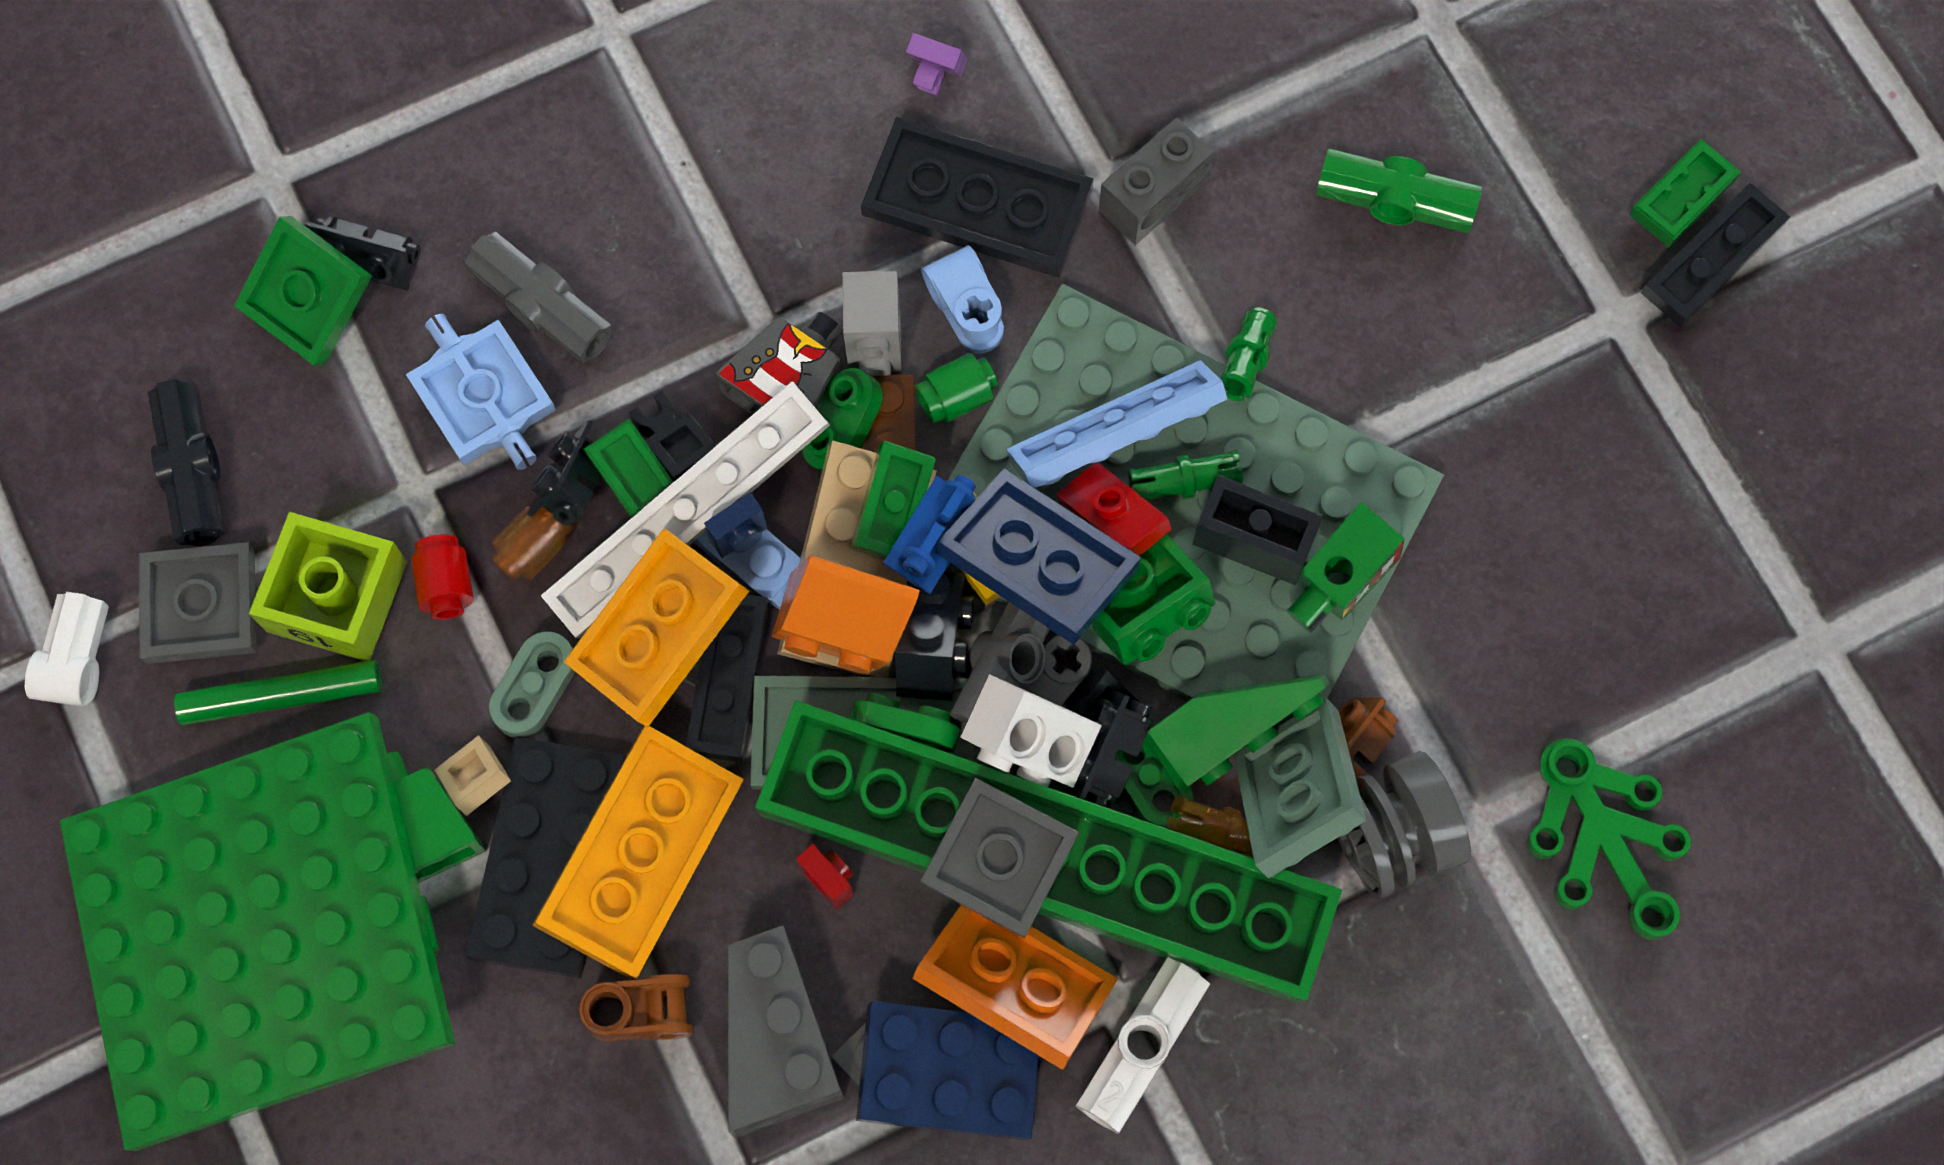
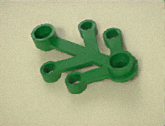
(1605, 829)

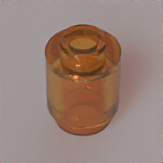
(528, 543)

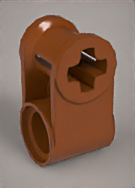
(642, 1010)

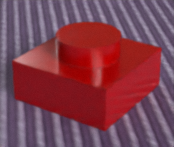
(827, 874)

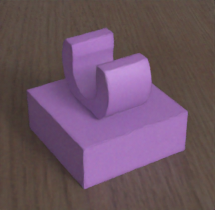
(934, 62)

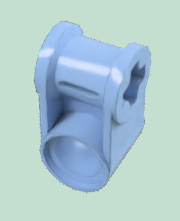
(964, 294)

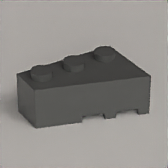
(774, 1038)

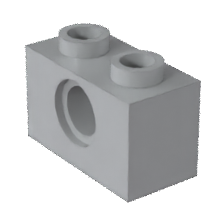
(872, 322)

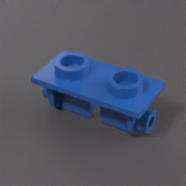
(915, 549)

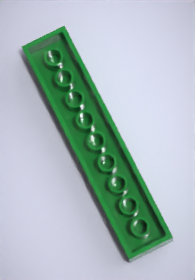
(1117, 881)

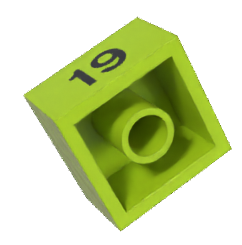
(328, 586)

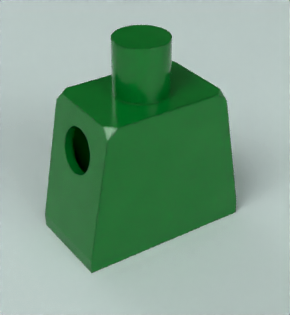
(433, 825)

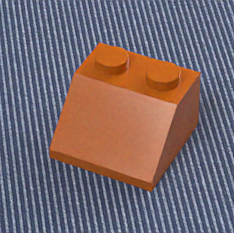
(843, 614)

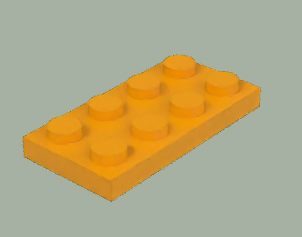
(638, 853)

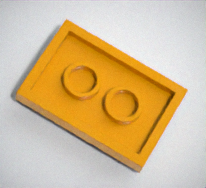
(656, 627)

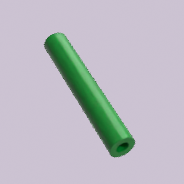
(278, 692)

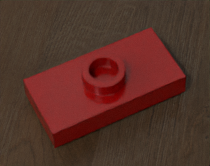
(1114, 509)

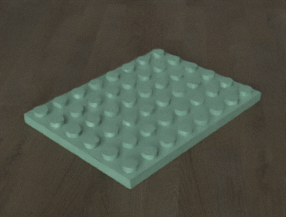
(1095, 354)

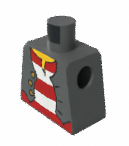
(779, 357)

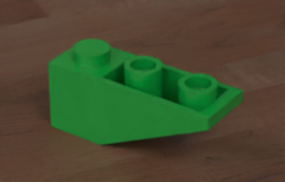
(1222, 721)

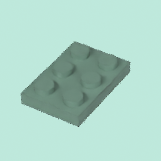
(1299, 790)

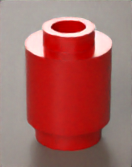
(441, 576)

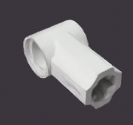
(67, 664)

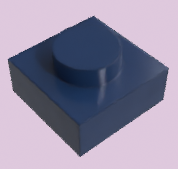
(736, 526)

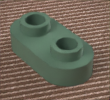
(530, 685)

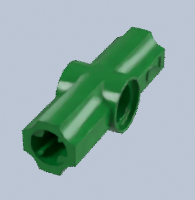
(1398, 191)

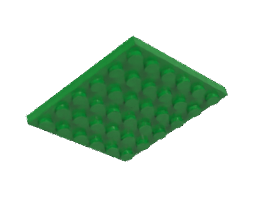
(254, 933)

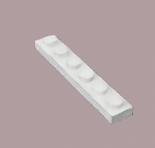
(704, 490)

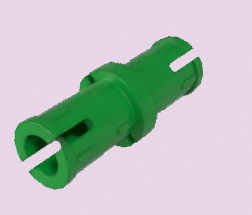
(1248, 353)
(1184, 475)

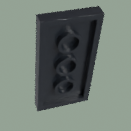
(977, 197)
(534, 835)

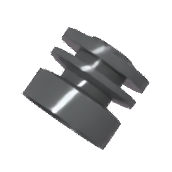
(1408, 821)

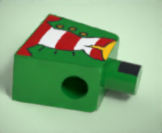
(1360, 549)

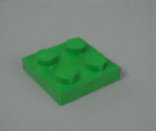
(302, 290)

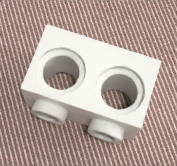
(1030, 732)

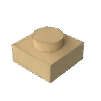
(472, 775)

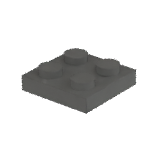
(196, 603)
(999, 858)

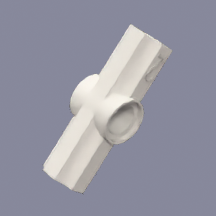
(1121, 1075)

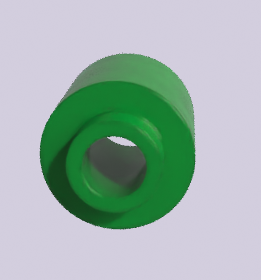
(956, 388)

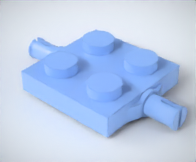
(480, 392)

